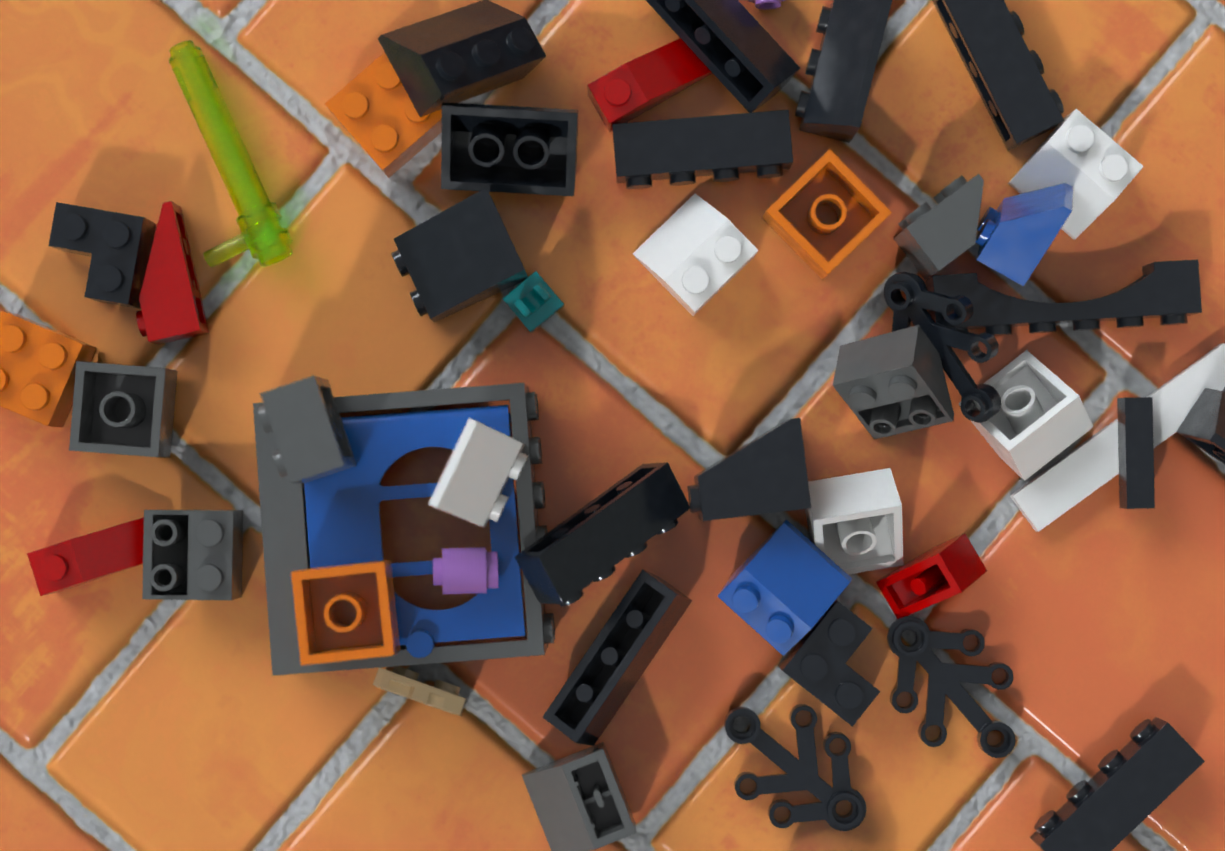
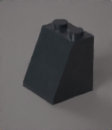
(458, 257)
(756, 478)

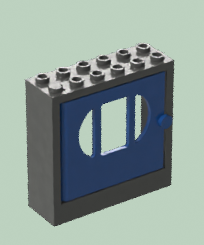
(347, 527)

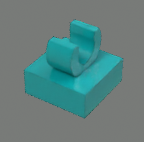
(533, 302)

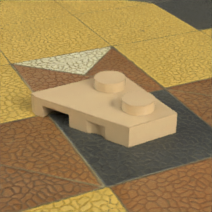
(405, 683)

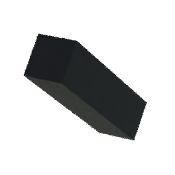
(1136, 453)

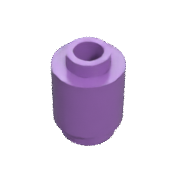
(466, 570)

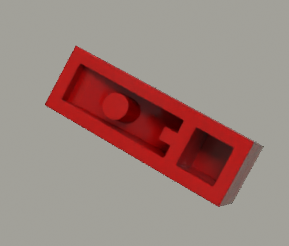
(645, 82)
(170, 288)
(88, 557)

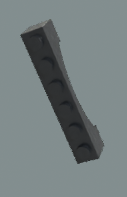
(1164, 291)

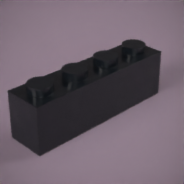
(731, 47)
(1002, 68)
(702, 147)
(603, 534)
(617, 659)
(1121, 793)

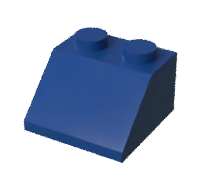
(1022, 230)
(784, 587)

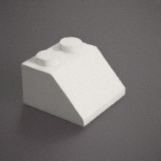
(1084, 159)
(695, 253)
(1035, 417)
(478, 474)
(857, 520)

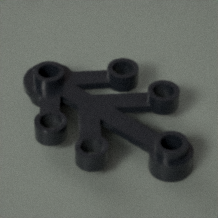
(946, 337)
(945, 679)
(800, 773)

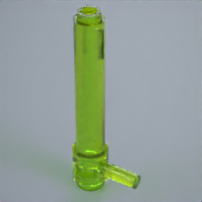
(257, 216)

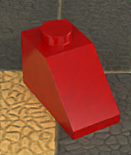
(932, 576)

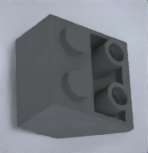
(944, 232)
(894, 382)
(192, 554)
(580, 801)

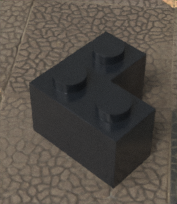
(117, 249)
(820, 665)

